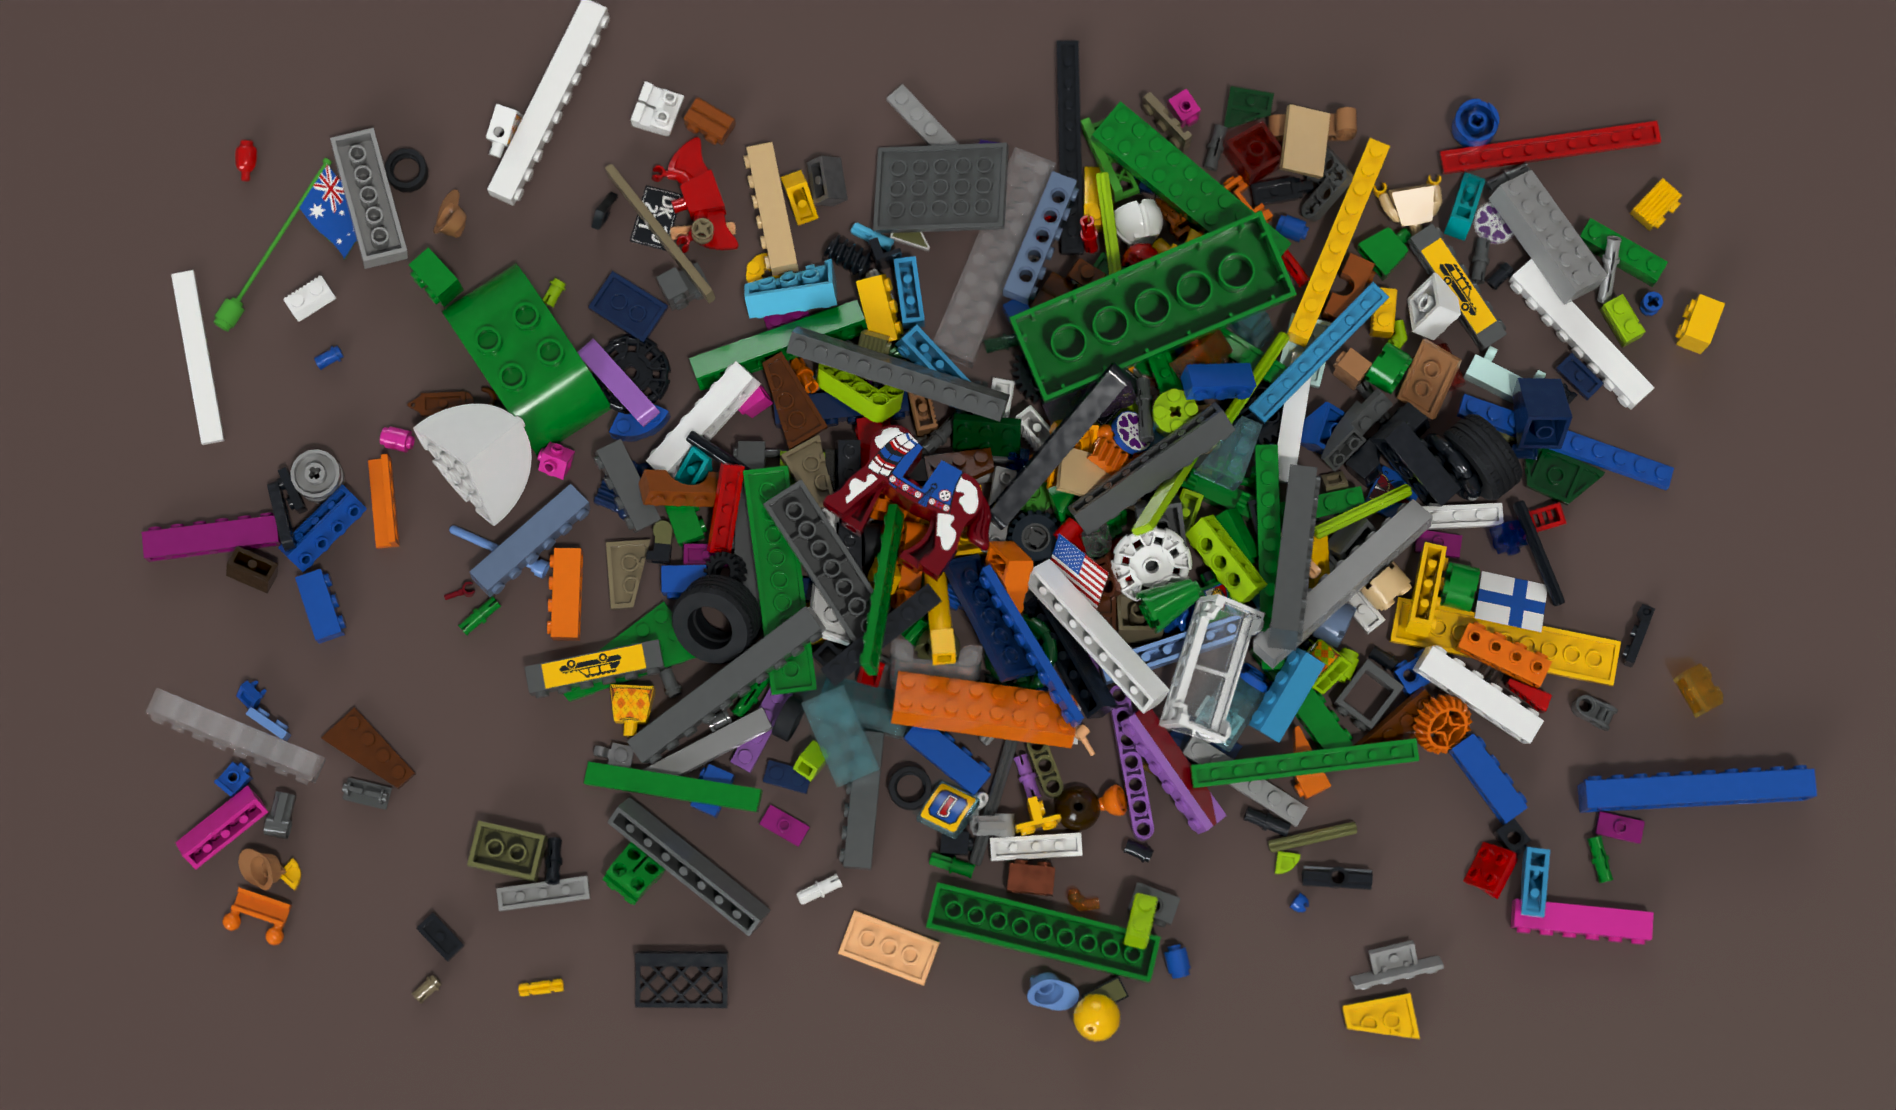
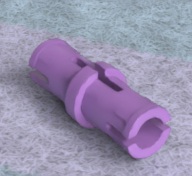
(1027, 776)

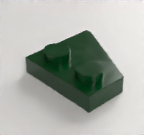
(1247, 106)

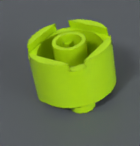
(1173, 401)

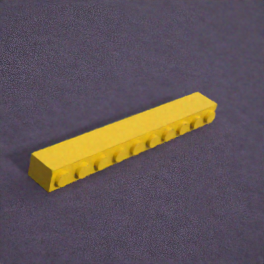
(1337, 242)

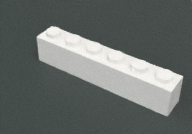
(705, 418)
(1478, 694)

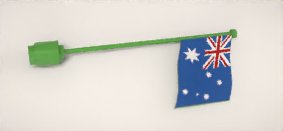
(327, 212)

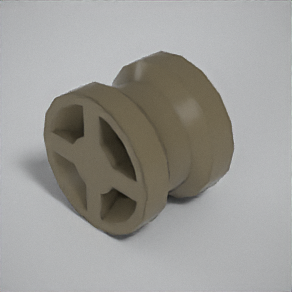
(704, 227)

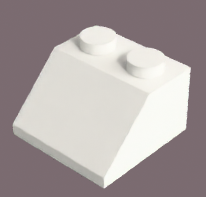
(1433, 307)

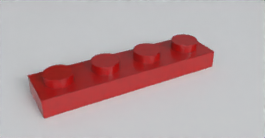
(725, 508)

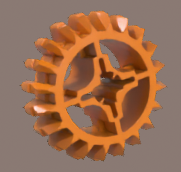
(1436, 719)

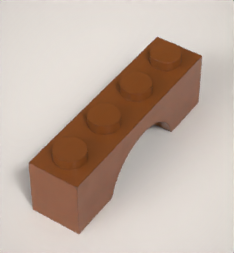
(661, 489)

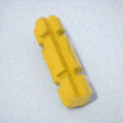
(541, 987)

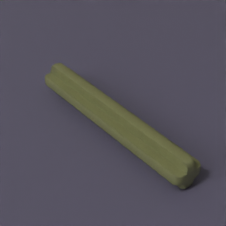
(1312, 837)

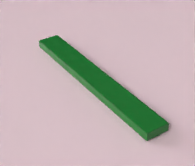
(673, 787)

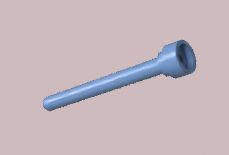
(539, 567)

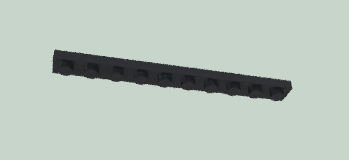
(1070, 140)

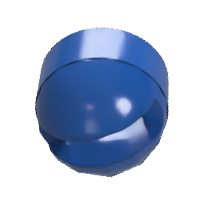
(1300, 903)

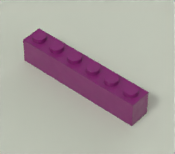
(210, 538)

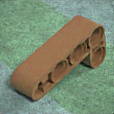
(1341, 125)

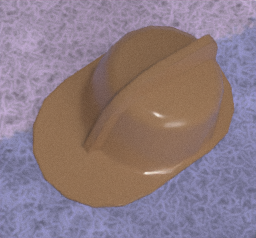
(450, 216)
(260, 868)

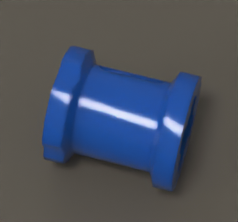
(1651, 297)

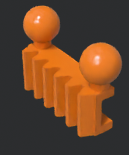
(1105, 454)
(262, 908)

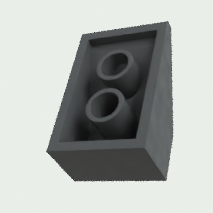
(1170, 519)

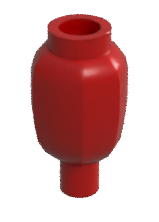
(246, 159)

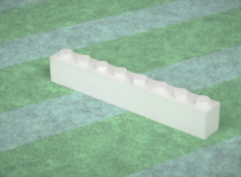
(1582, 336)
(1097, 636)

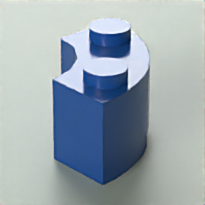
(630, 430)

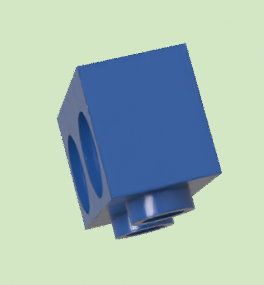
(1410, 687)

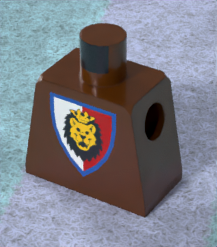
(1083, 273)

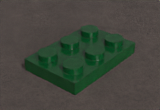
(980, 432)

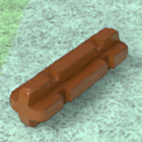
(1168, 213)

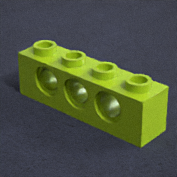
(1250, 582)

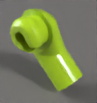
(1400, 336)

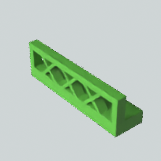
(1105, 164)

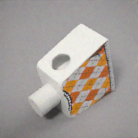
(506, 121)

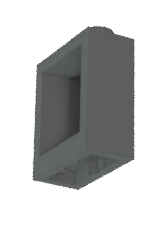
(1380, 677)

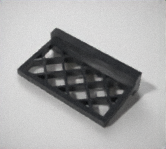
(682, 959)

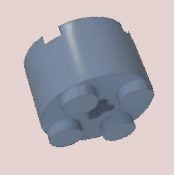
(1336, 626)

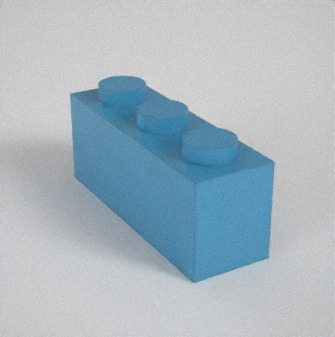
(909, 292)

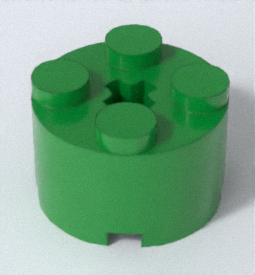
(1389, 368)
(1459, 586)

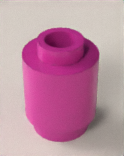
(397, 439)

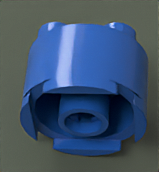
(1479, 113)

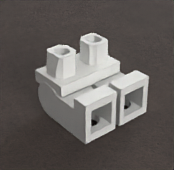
(656, 109)

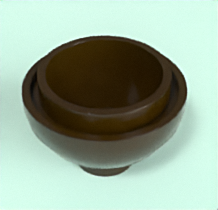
(1074, 819)

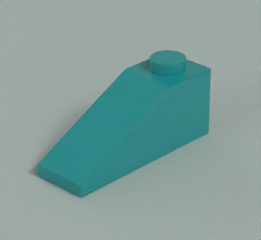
(1464, 206)

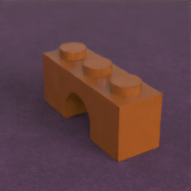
(1357, 273)

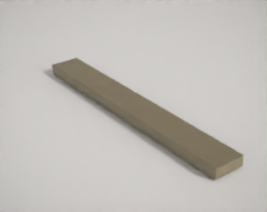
(660, 233)

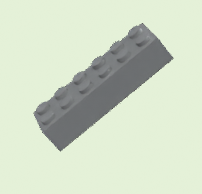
(369, 198)
(1548, 237)

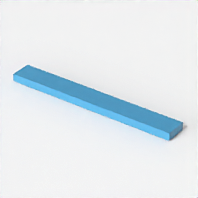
(1318, 352)

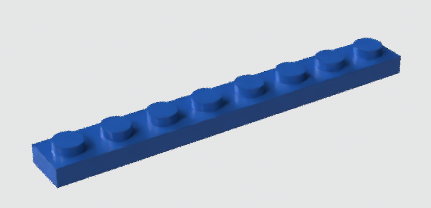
(1035, 654)

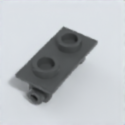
(366, 793)

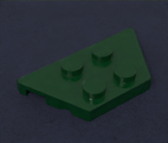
(1559, 476)

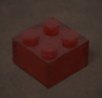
(1254, 153)

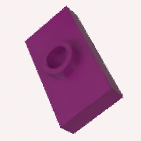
(1451, 541)
(784, 825)
(1619, 827)

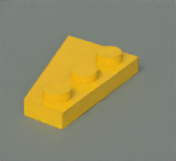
(1383, 1016)

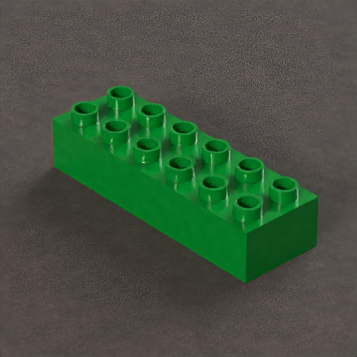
(1153, 306)

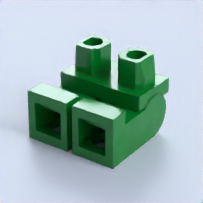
(631, 883)

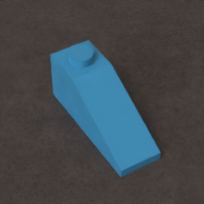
(1534, 881)

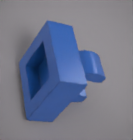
(249, 695)

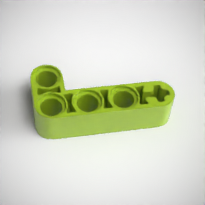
(860, 395)

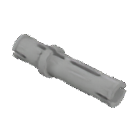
(1610, 263)

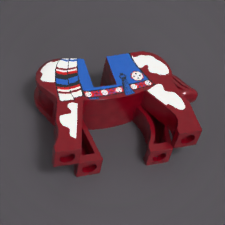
(947, 500)

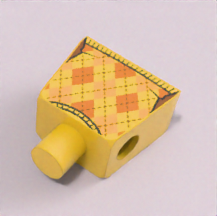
(631, 706)

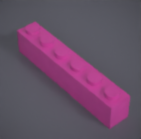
(1586, 921)

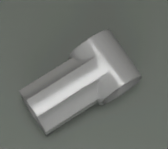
(998, 825)

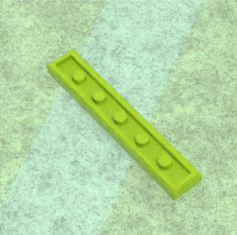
(1160, 501)

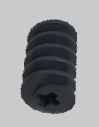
(849, 256)

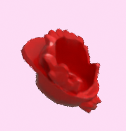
(1138, 253)

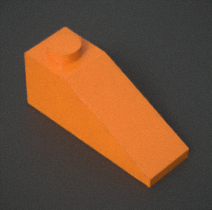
(1309, 784)

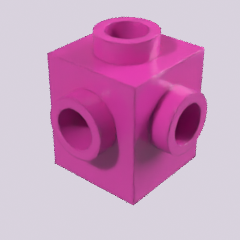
(555, 460)

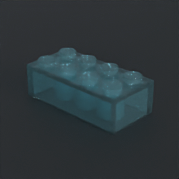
(841, 735)

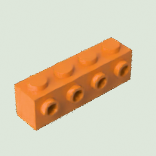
(1503, 655)

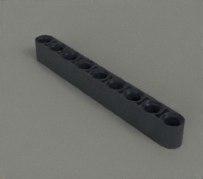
(1058, 445)

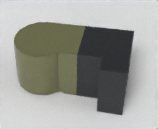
(663, 544)

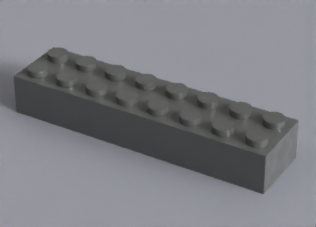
(823, 557)
(1294, 558)

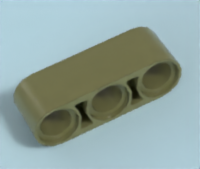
(1045, 777)

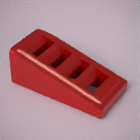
(1560, 514)
(870, 680)
(1534, 697)

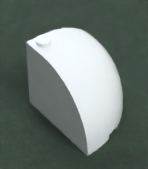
(480, 455)

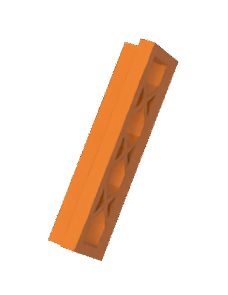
(383, 502)

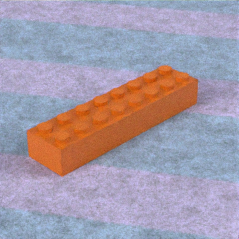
(980, 709)

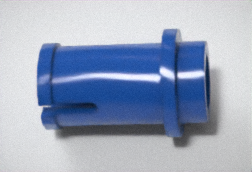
(329, 357)

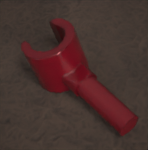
(460, 592)

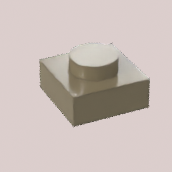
(1334, 481)

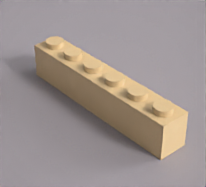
(772, 209)

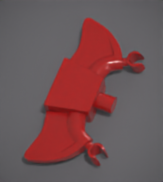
(699, 194)

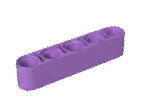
(618, 382)

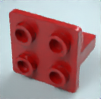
(1491, 869)

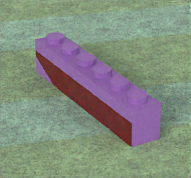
(1172, 769)

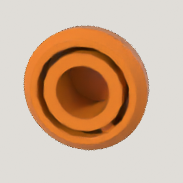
(1114, 801)

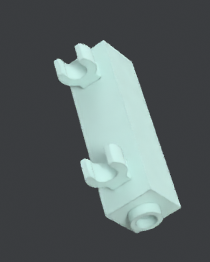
(1492, 376)

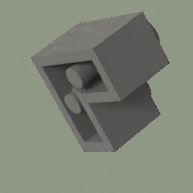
(678, 288)

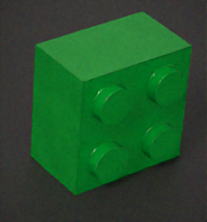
(439, 281)

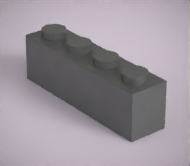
(624, 481)

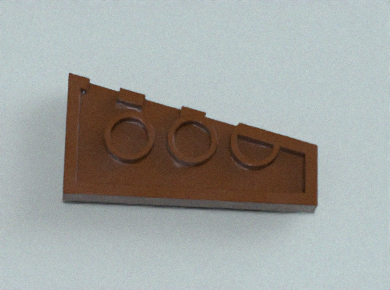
(794, 406)
(362, 743)

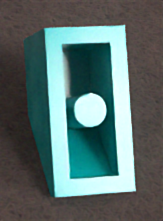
(694, 468)

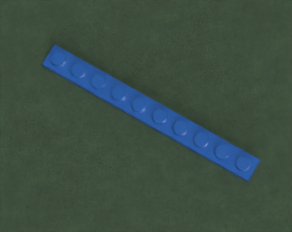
(1578, 446)

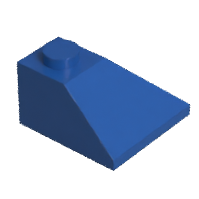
(1319, 427)

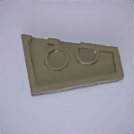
(1172, 127)
(808, 464)
(625, 569)

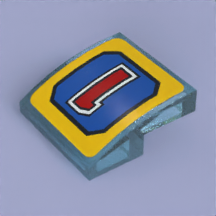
(948, 810)

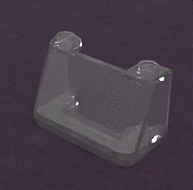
(965, 669)

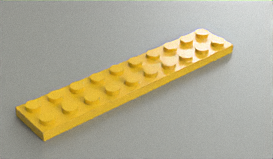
(1571, 653)

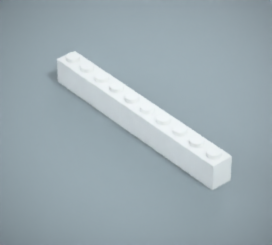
(548, 102)

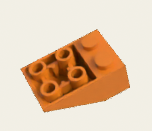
(1012, 568)

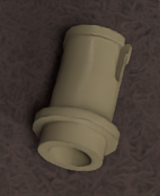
(427, 988)

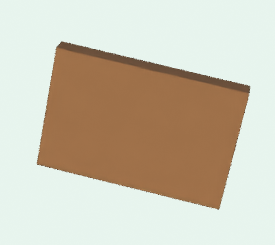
(1429, 378)

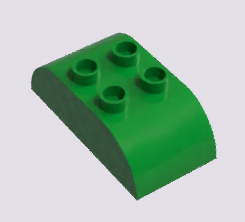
(527, 358)

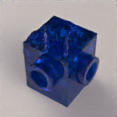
(1508, 537)

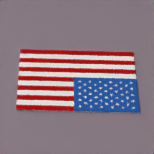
(1080, 570)

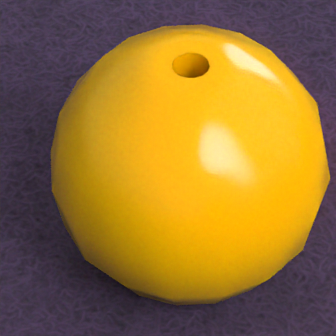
(1096, 1017)

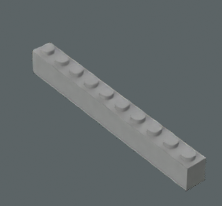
(1353, 574)

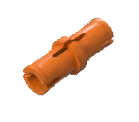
(804, 375)

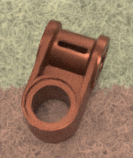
(1105, 563)

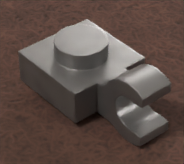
(618, 755)

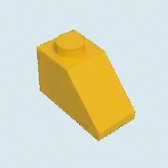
(799, 197)

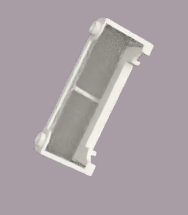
(1210, 668)

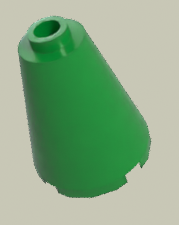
(1167, 602)

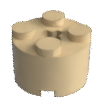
(1386, 586)

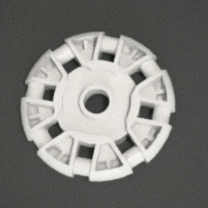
(1148, 552)

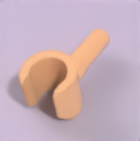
(1080, 734)

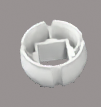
(1138, 222)

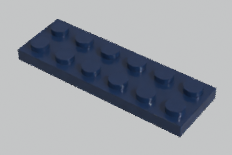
(996, 638)

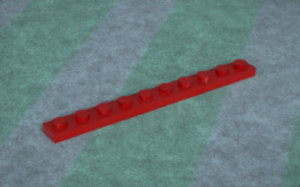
(1550, 147)

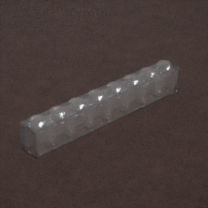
(236, 736)

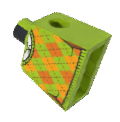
(1335, 664)

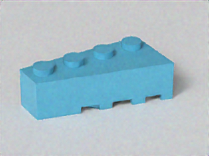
(792, 291)

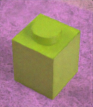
(810, 761)

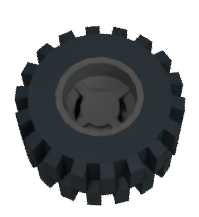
(1034, 535)

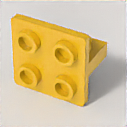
(1036, 812)

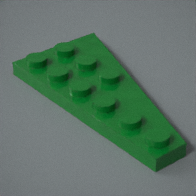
(652, 626)

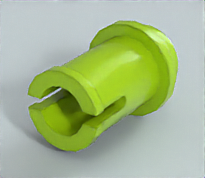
(554, 292)

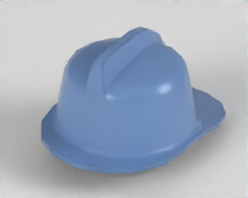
(1051, 993)

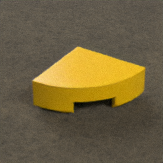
(293, 874)

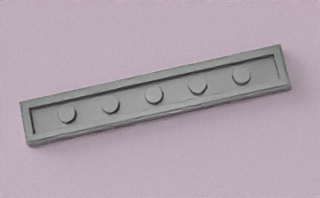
(714, 745)

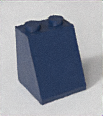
(1540, 413)

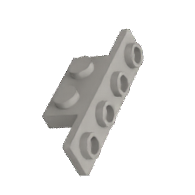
(1001, 478)
(1395, 963)

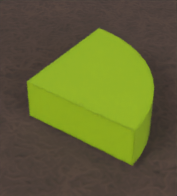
(1285, 862)

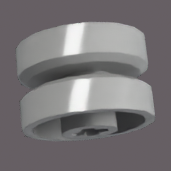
(310, 465)

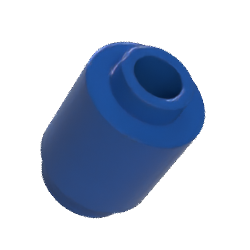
(1292, 228)
(1177, 961)

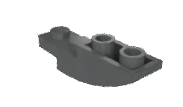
(1350, 430)

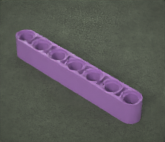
(1129, 774)

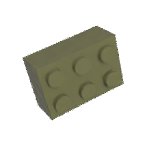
(507, 851)

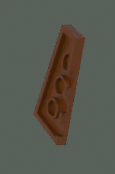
(1399, 722)

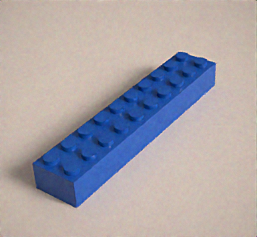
(1697, 790)

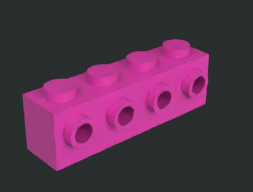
(221, 827)

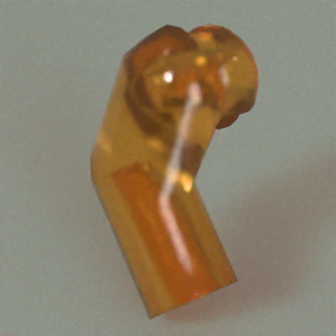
(1082, 903)

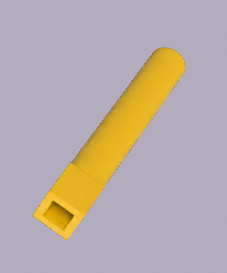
(940, 621)

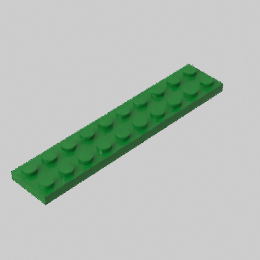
(777, 576)

